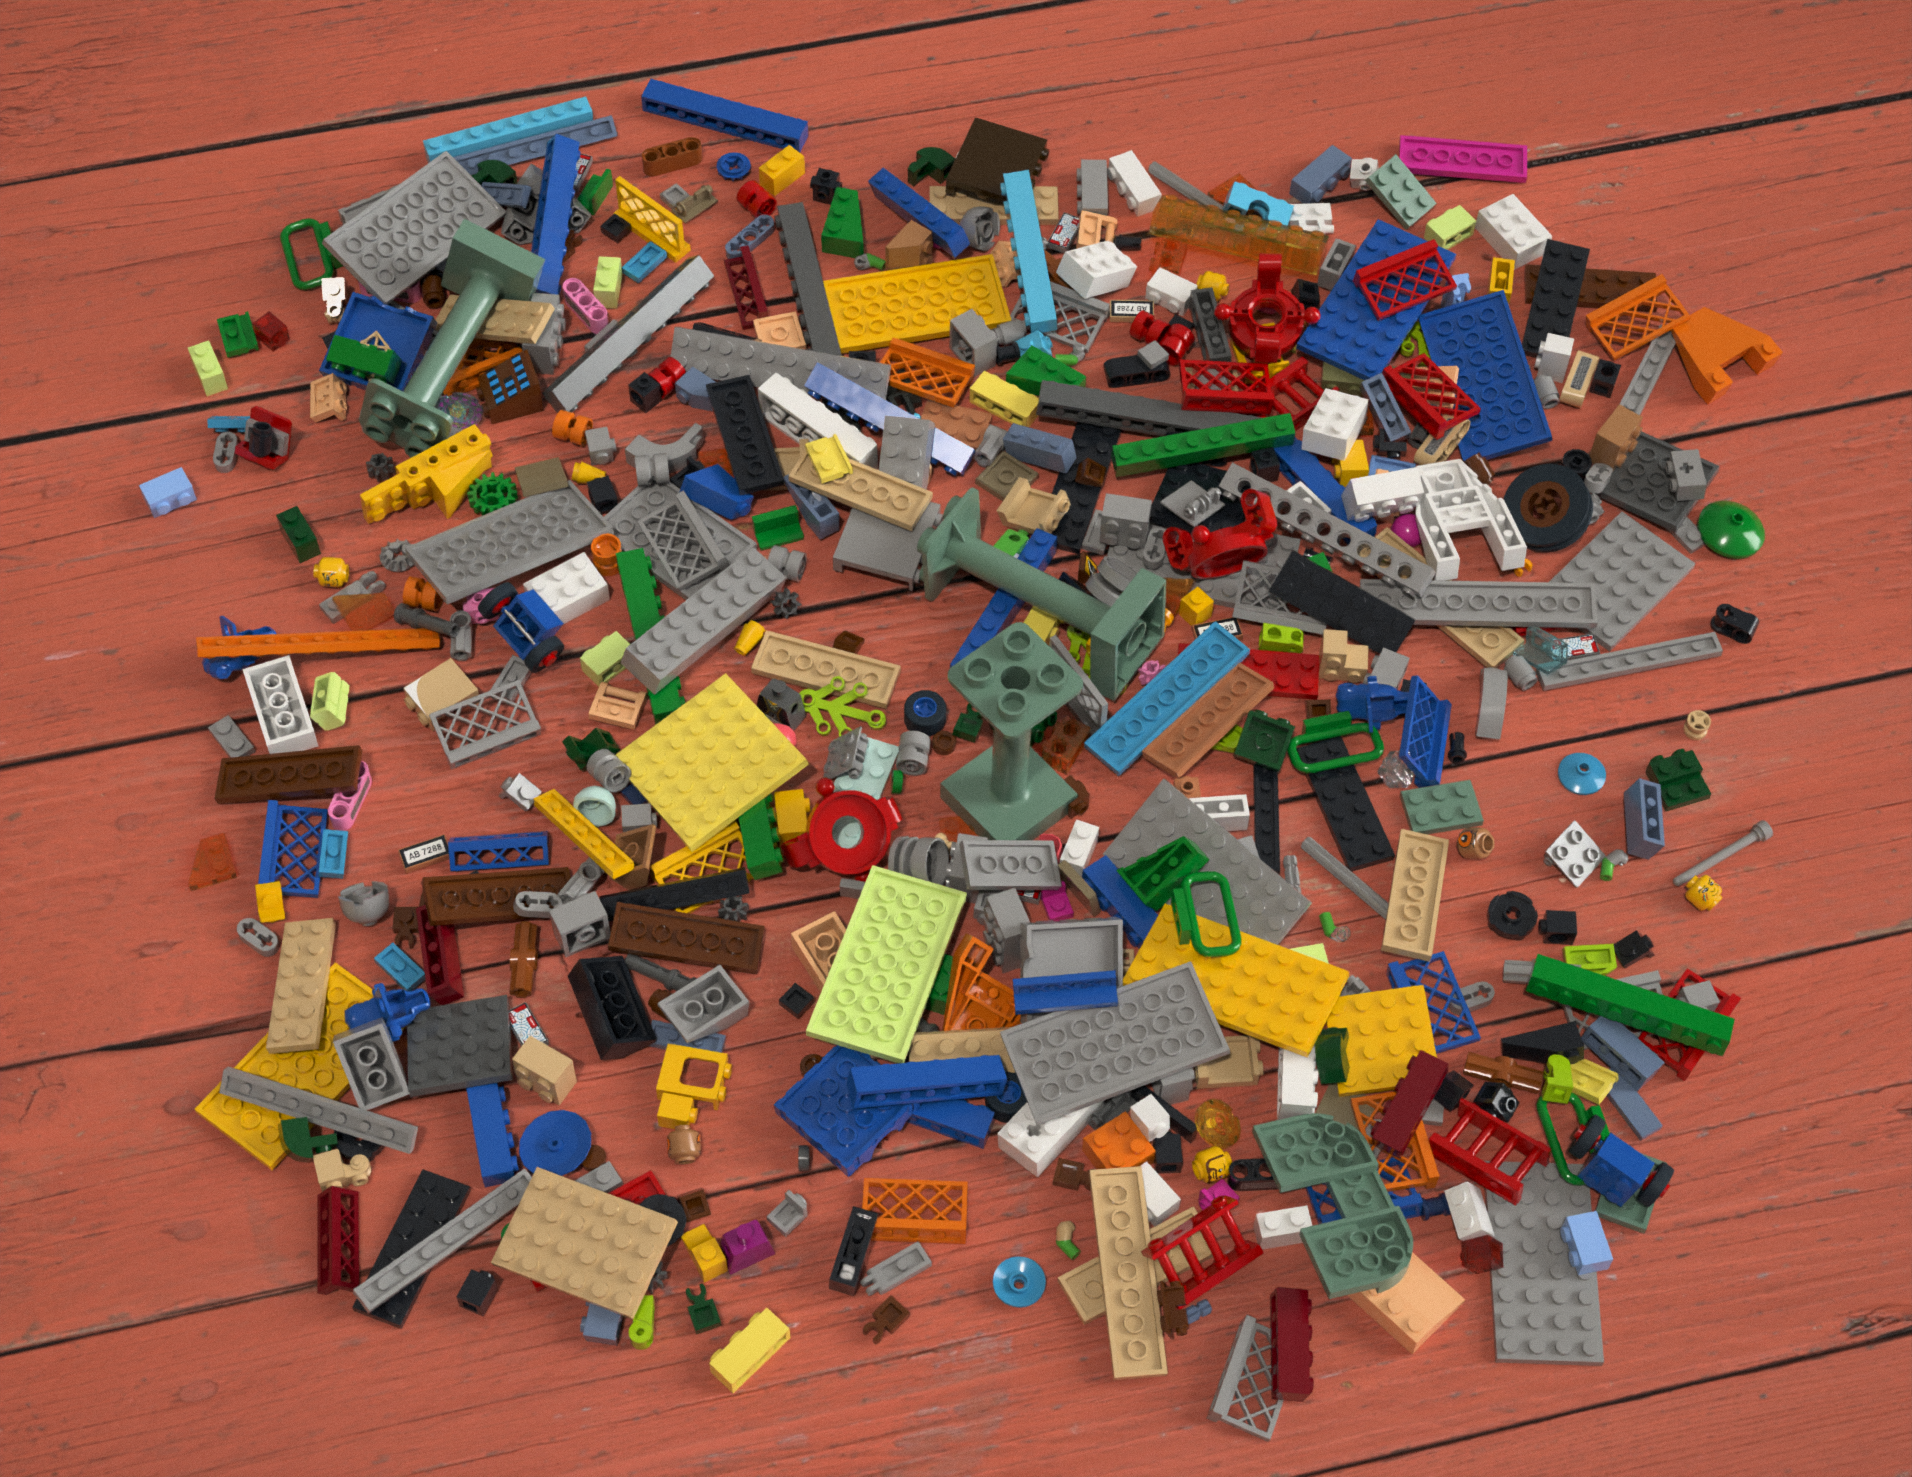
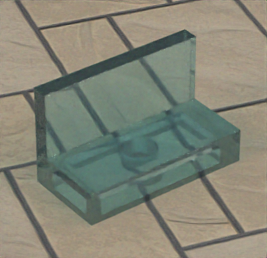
(1543, 650)

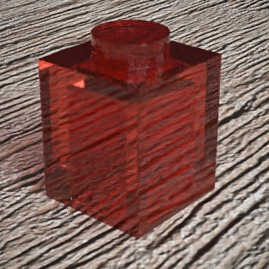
(271, 331)
(1482, 1254)

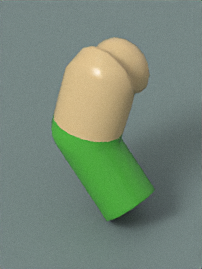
(1063, 1239)

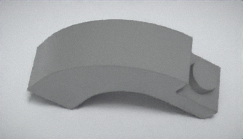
(676, 452)
(1492, 702)

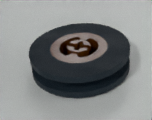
(1558, 527)

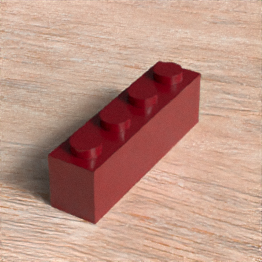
(440, 959)
(1409, 1104)
(1290, 1344)

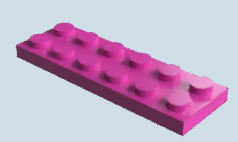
(1464, 158)

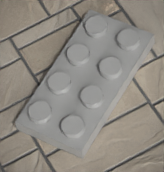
(1010, 865)

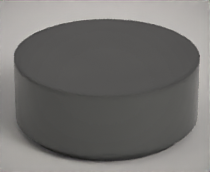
(803, 1158)

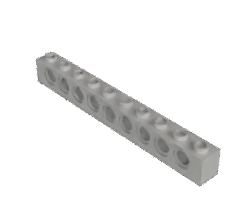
(1421, 574)

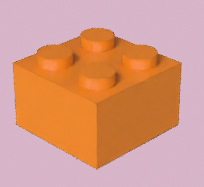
(1118, 1145)

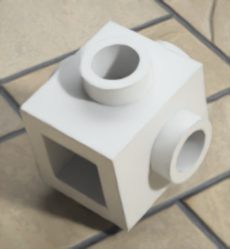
(1361, 170)

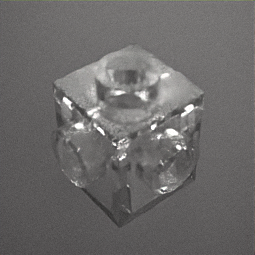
(1395, 771)

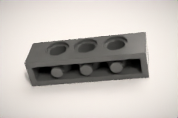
(1207, 327)

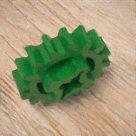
(492, 493)

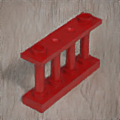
(1282, 384)
(1487, 1173)
(1223, 1264)

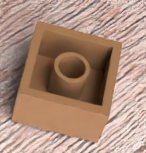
(1616, 437)

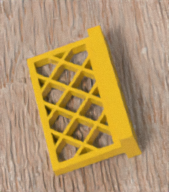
(651, 220)
(684, 857)

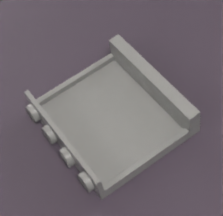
(883, 546)

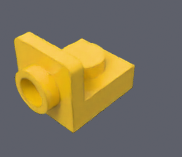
(269, 902)

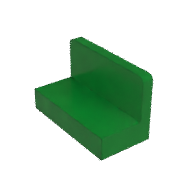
(596, 191)
(777, 527)

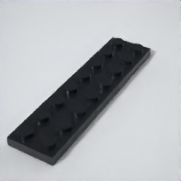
(1093, 443)

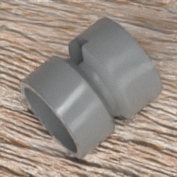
(652, 469)
(788, 563)
(913, 753)
(608, 770)

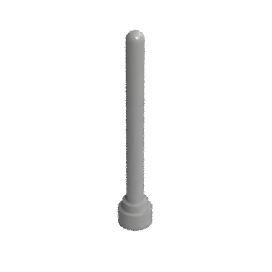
(1760, 832)

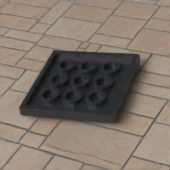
(1206, 477)

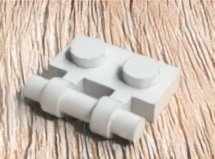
(1313, 217)

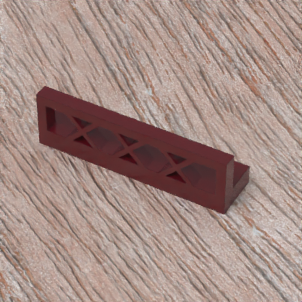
(753, 285)
(331, 1237)

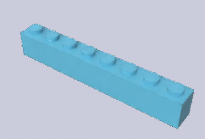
(509, 129)
(1029, 251)

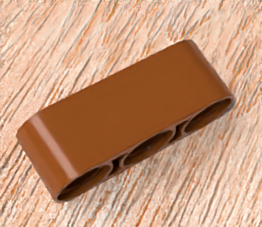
(672, 156)

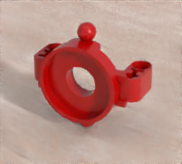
(1266, 342)
(1225, 549)
(817, 845)

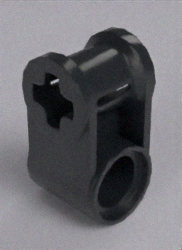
(1736, 624)

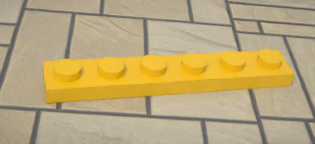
(584, 834)

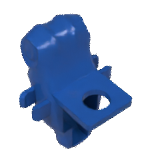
(222, 666)
(1371, 701)
(395, 1006)

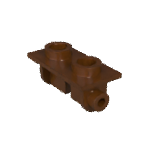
(1173, 1319)

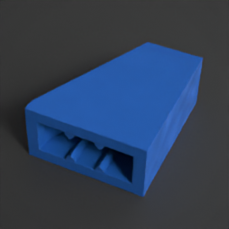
(717, 492)

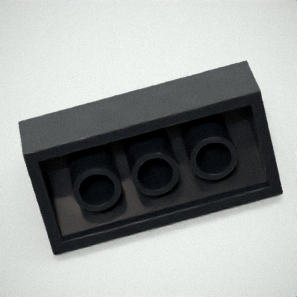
(611, 1006)

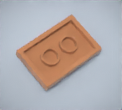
(959, 422)

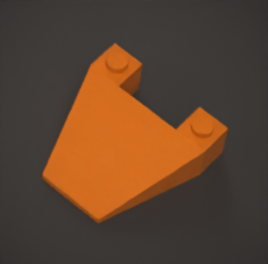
(1715, 341)
(973, 996)

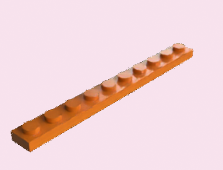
(316, 642)

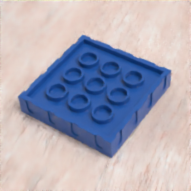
(402, 329)
(825, 1117)

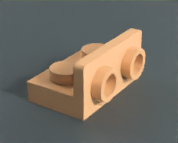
(1004, 262)
(328, 398)

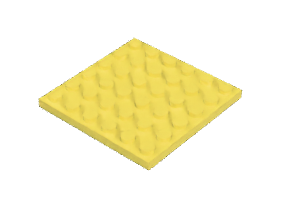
(710, 762)

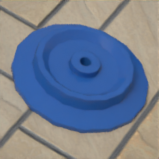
(555, 1142)

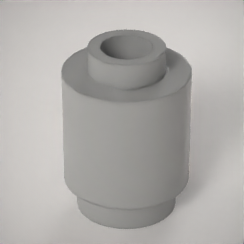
(1010, 332)
(1547, 391)
(1520, 672)

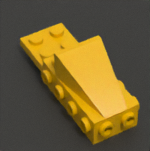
(440, 475)

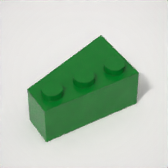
(843, 226)
(363, 359)
(1039, 366)
(1163, 871)

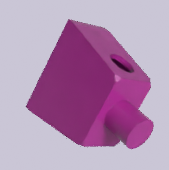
(745, 1246)

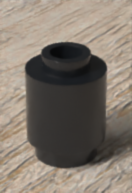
(261, 439)

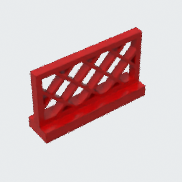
(1400, 262)
(1225, 399)
(1416, 402)
(1692, 1055)

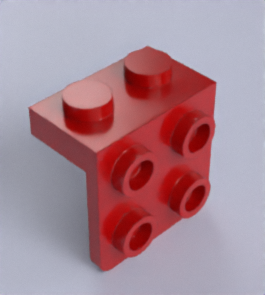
(276, 421)

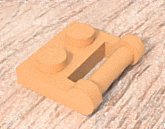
(1090, 228)
(617, 711)

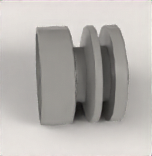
(919, 858)

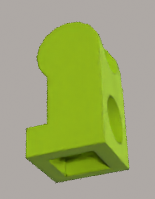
(1280, 638)
(1558, 1080)
(642, 1330)

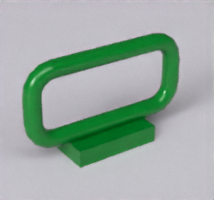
(321, 232)
(1330, 727)
(1186, 918)
(1583, 1117)

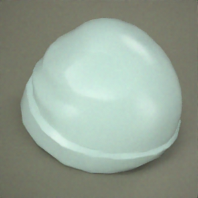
(596, 805)

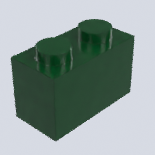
(298, 534)

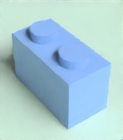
(167, 492)
(1586, 1243)

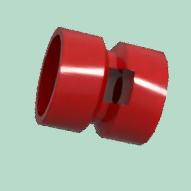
(756, 199)
(1147, 328)
(1176, 342)
(667, 375)

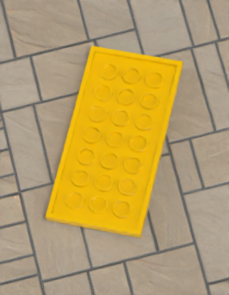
(914, 302)
(1254, 991)
(309, 1070)

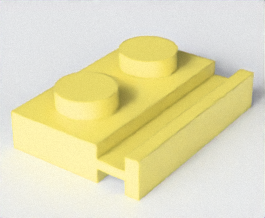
(828, 458)
(1592, 1080)

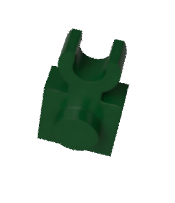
(968, 724)
(702, 1313)

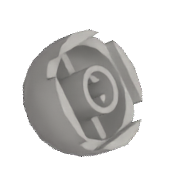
(980, 227)
(365, 903)

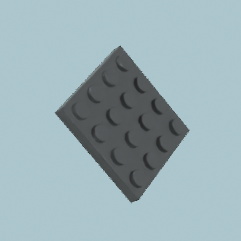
(1645, 487)
(459, 1046)

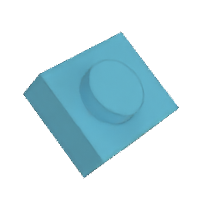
(1037, 340)

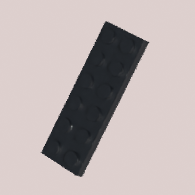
(1555, 294)
(744, 435)
(1341, 604)
(1346, 807)
(427, 1209)

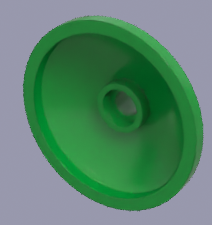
(1731, 529)

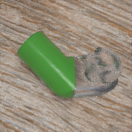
(1336, 933)

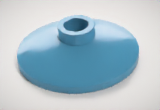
(1581, 781)
(1023, 1271)

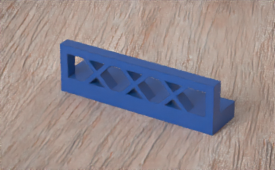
(498, 841)
(1065, 992)

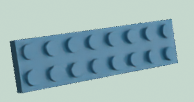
(1166, 698)

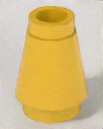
(584, 473)
(749, 637)

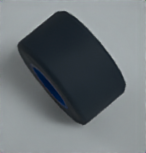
(925, 712)
(1012, 1092)

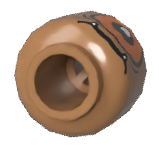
(1475, 843)
(683, 1145)

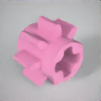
(1149, 671)

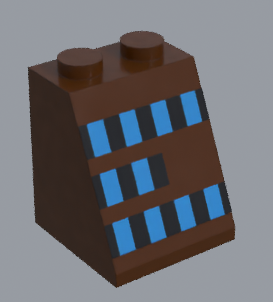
(510, 389)

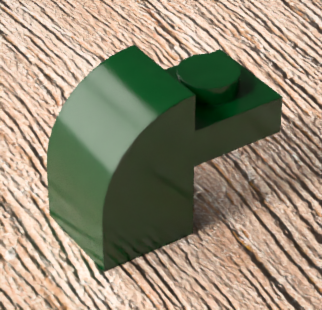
(930, 162)
(495, 172)
(582, 750)
(1332, 1056)
(297, 1141)

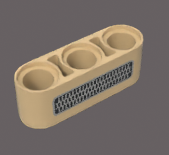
(1579, 379)
(1439, 450)

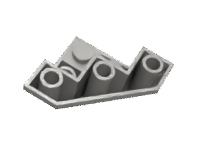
(520, 222)

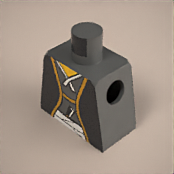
(781, 704)

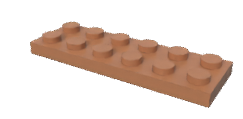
(1207, 720)

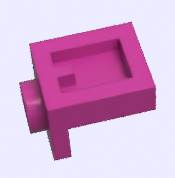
(1056, 903)
(1221, 1188)

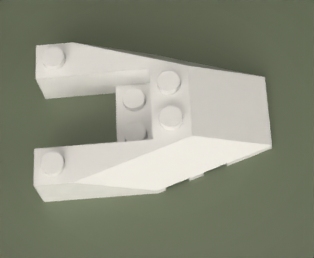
(1460, 502)

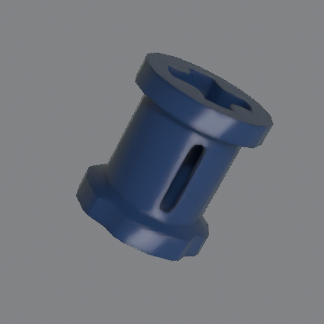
(1434, 1207)

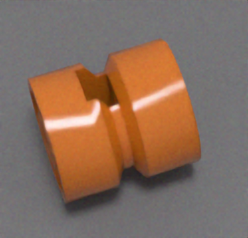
(568, 426)
(604, 554)
(419, 593)

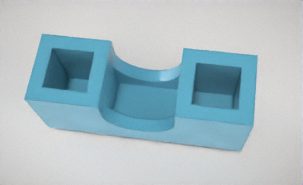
(1244, 198)

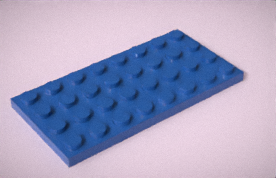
(1348, 329)
(1492, 371)

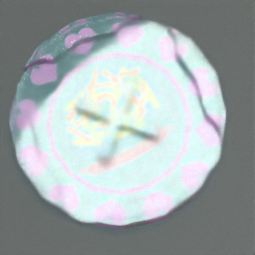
(462, 409)

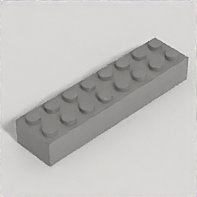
(703, 620)

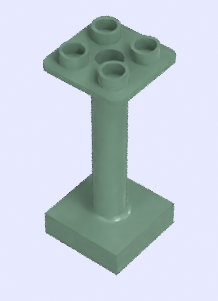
(480, 271)
(1119, 633)
(1014, 686)

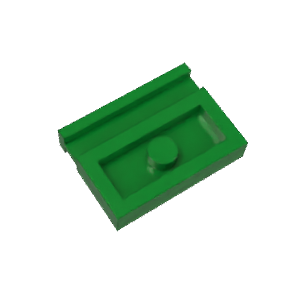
(237, 334)

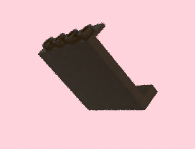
(990, 153)

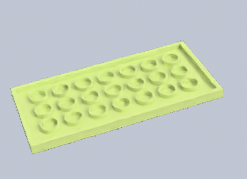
(886, 965)

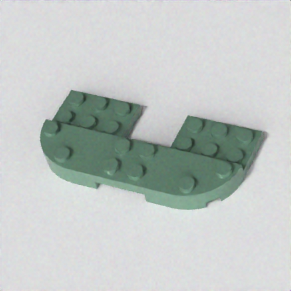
(1372, 1239)

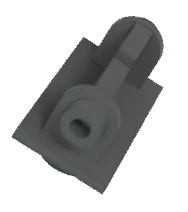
(1112, 1108)

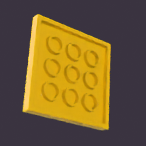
(1383, 1036)

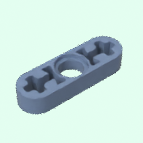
(751, 229)

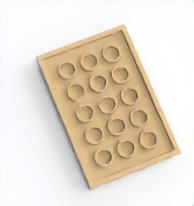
(584, 1242)

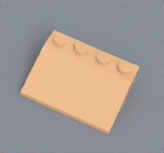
(1413, 1306)

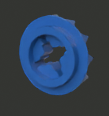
(731, 160)

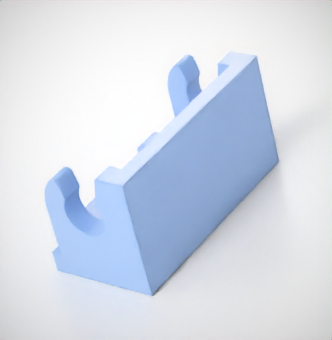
(1457, 295)

